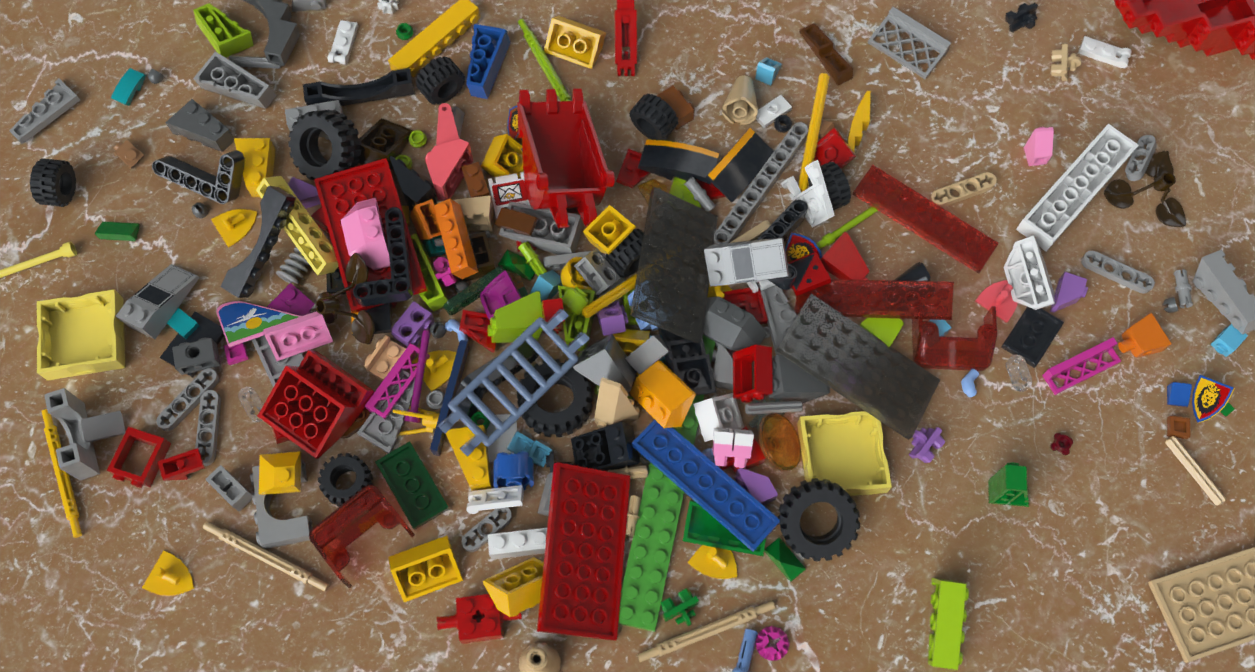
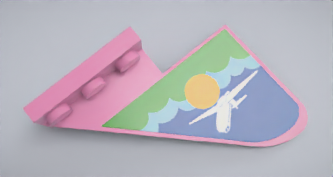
(284, 331)

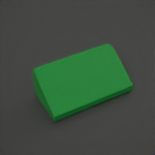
(117, 231)

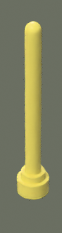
(66, 250)

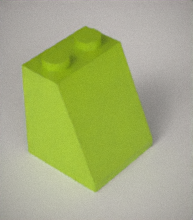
(515, 318)

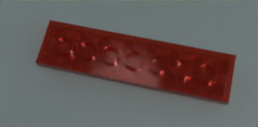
(925, 219)
(886, 298)

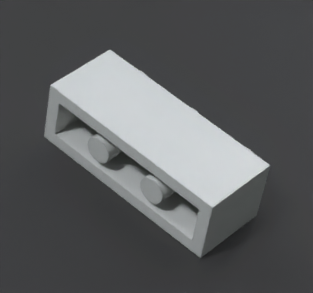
(517, 543)

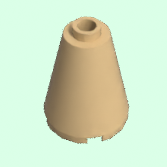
(741, 102)

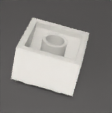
(719, 413)

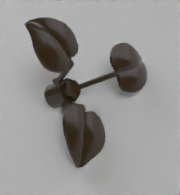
(1160, 167)
(326, 303)

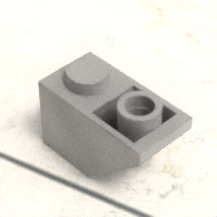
(723, 368)

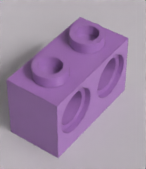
(612, 318)
(408, 322)

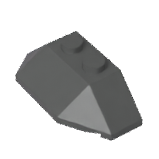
(731, 325)

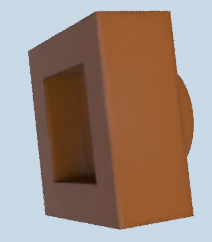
(1178, 427)

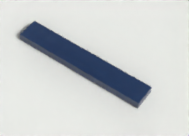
(452, 388)

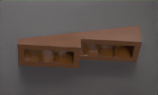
(828, 56)

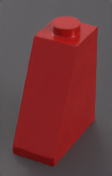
(845, 260)

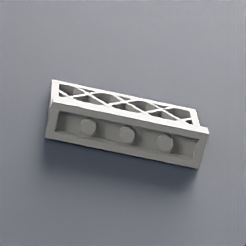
(919, 33)

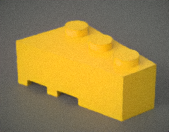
(259, 161)
(476, 465)

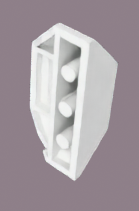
(1028, 275)

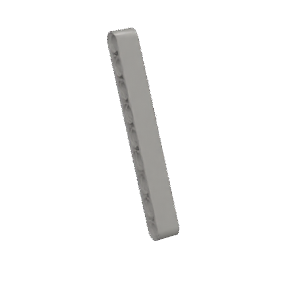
(764, 179)

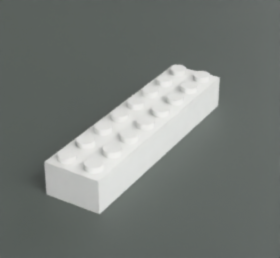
(1077, 187)

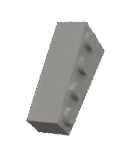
(230, 80)
(1226, 291)

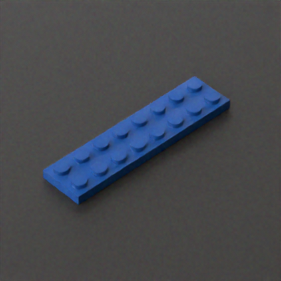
(706, 484)

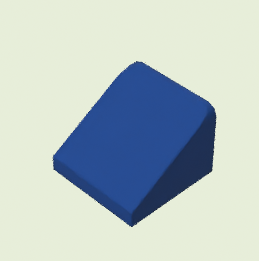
(1178, 394)

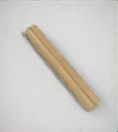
(1195, 470)

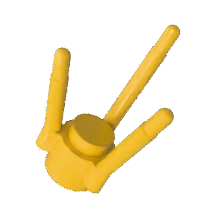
(429, 420)

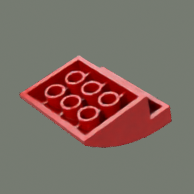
(315, 403)

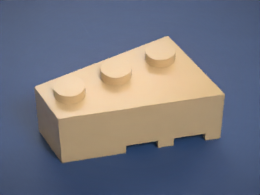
(477, 213)

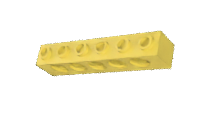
(304, 231)

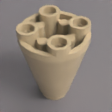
(549, 661)

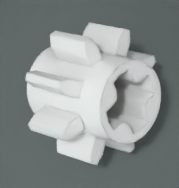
(388, 6)

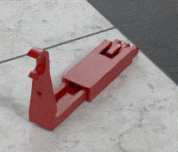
(625, 36)

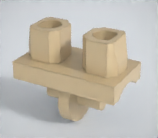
(1061, 55)

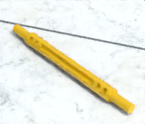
(62, 477)

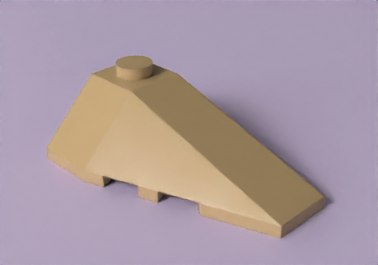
(614, 405)

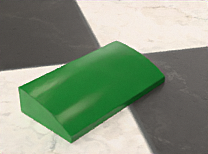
(707, 531)

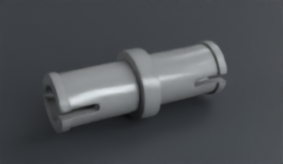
(699, 194)
(1183, 288)

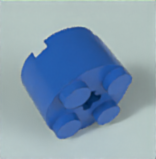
(513, 470)

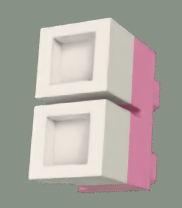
(722, 446)

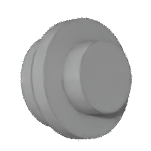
(435, 399)

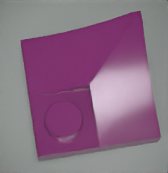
(499, 293)
(292, 301)

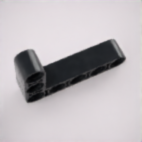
(218, 188)
(781, 228)
(396, 263)
(496, 377)

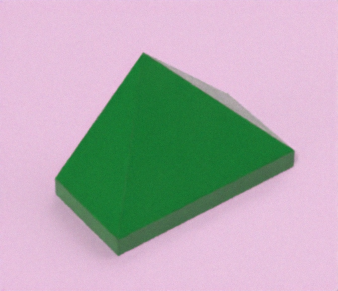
(517, 264)
(784, 559)

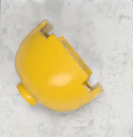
(571, 277)

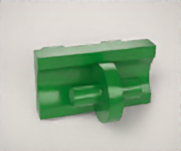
(688, 601)

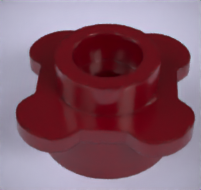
(1067, 443)

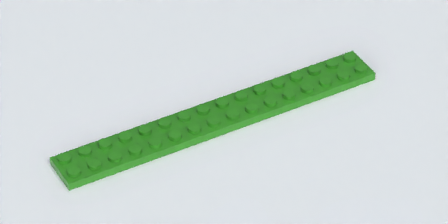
(655, 536)

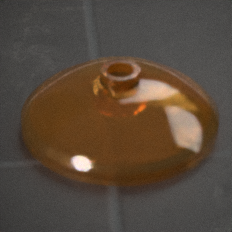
(779, 442)

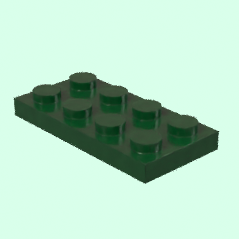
(412, 485)

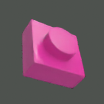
(236, 353)

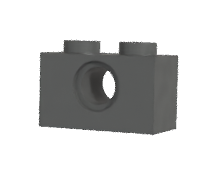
(207, 357)

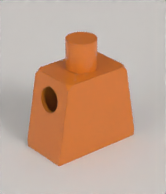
(425, 220)
(1144, 338)

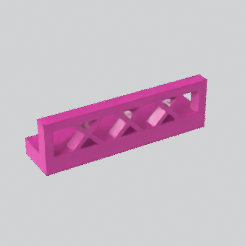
(1081, 359)
(403, 363)

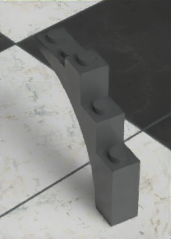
(282, 32)

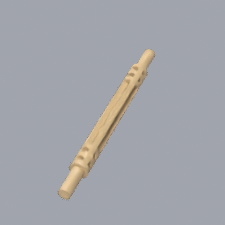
(266, 556)
(705, 631)

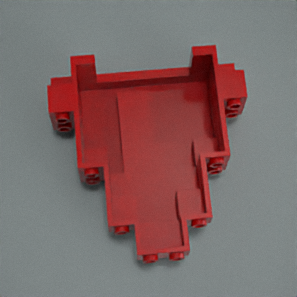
(1204, 24)

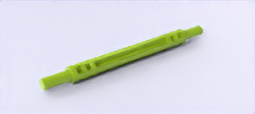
(544, 62)

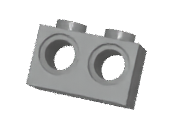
(597, 271)
(229, 488)

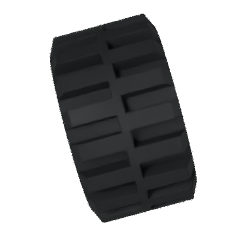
(440, 80)
(653, 117)
(53, 182)
(836, 185)
(627, 254)
(337, 467)

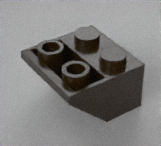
(482, 255)

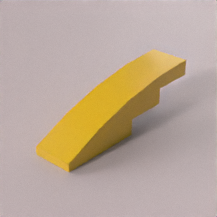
(860, 122)

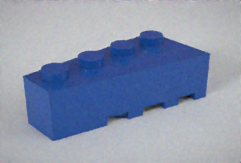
(487, 56)

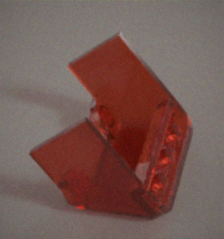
(954, 352)
(350, 522)

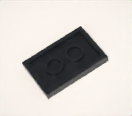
(207, 329)
(1032, 335)

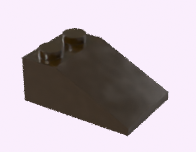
(383, 141)

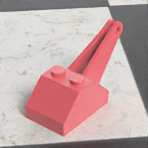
(447, 156)

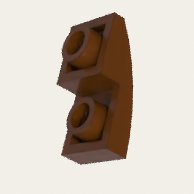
(516, 221)

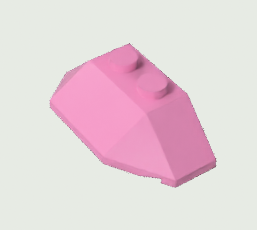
(366, 234)

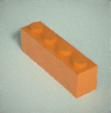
(456, 239)

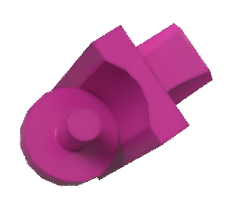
(442, 266)

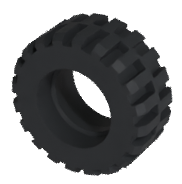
(305, 143)
(562, 421)
(830, 543)

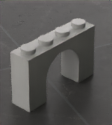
(78, 457)
(273, 531)

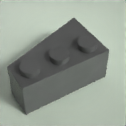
(199, 125)

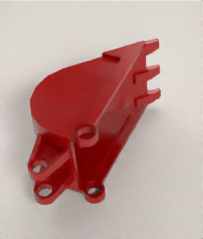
(562, 156)

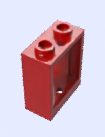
(743, 373)
(161, 448)

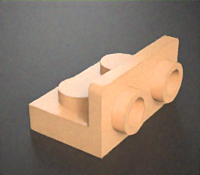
(383, 357)

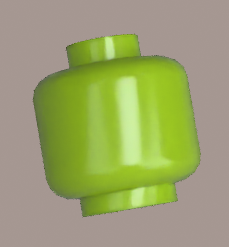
(574, 301)

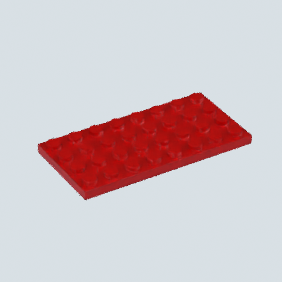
(339, 194)
(584, 553)

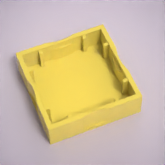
(80, 335)
(845, 451)

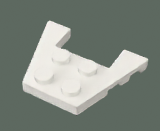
(816, 196)

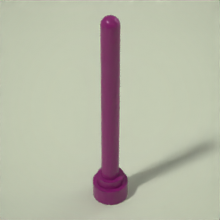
(419, 376)

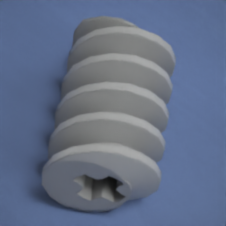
(293, 267)

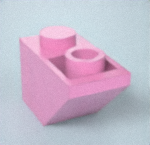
(1039, 146)

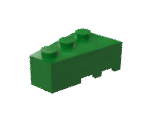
(1009, 486)

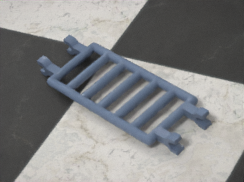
(458, 413)

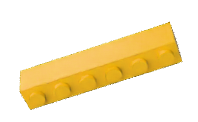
(436, 37)

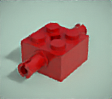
(468, 627)

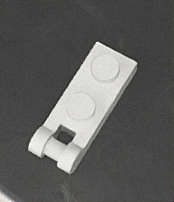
(343, 42)
(1105, 52)
(495, 498)

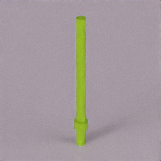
(830, 238)

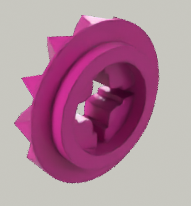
(771, 653)

